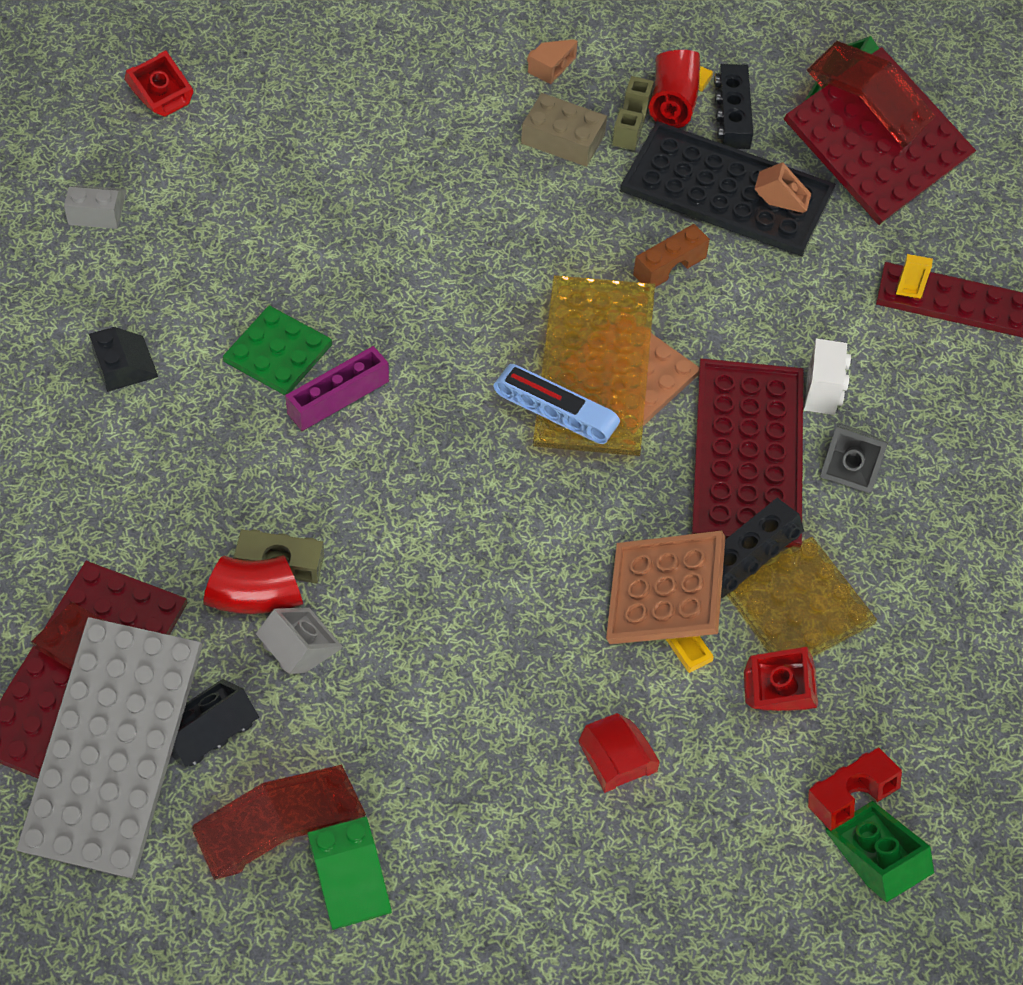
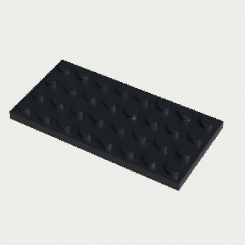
(719, 188)

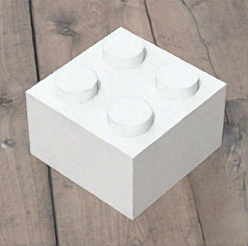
(827, 377)

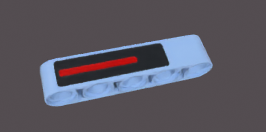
(556, 403)

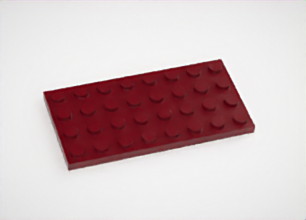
(746, 443)
(38, 688)

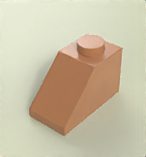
(551, 59)
(782, 188)

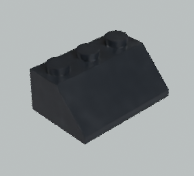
(211, 721)

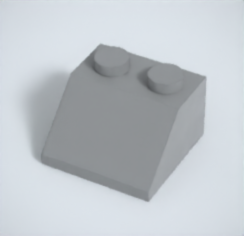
(94, 206)
(297, 639)

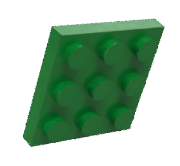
(277, 350)

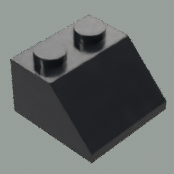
(122, 358)

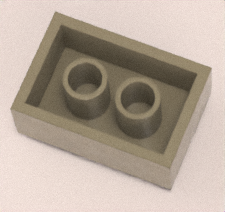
(563, 129)

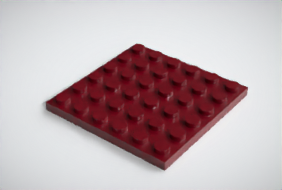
(868, 157)

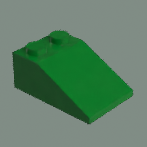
(883, 851)
(349, 872)

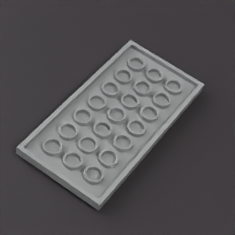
(110, 748)

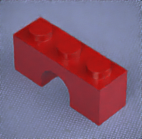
(871, 774)

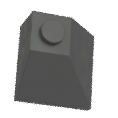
(854, 458)

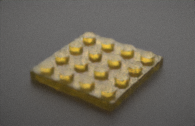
(801, 602)

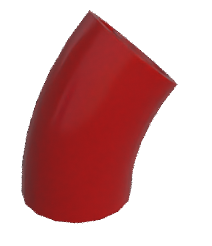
(675, 87)
(252, 586)

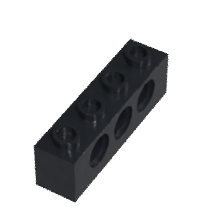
(734, 106)
(758, 542)

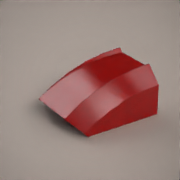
(160, 84)
(780, 687)
(617, 751)

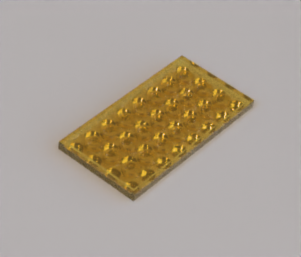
(600, 351)

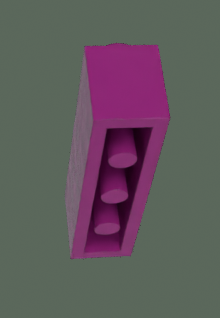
(337, 388)

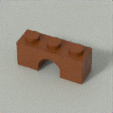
(656, 263)

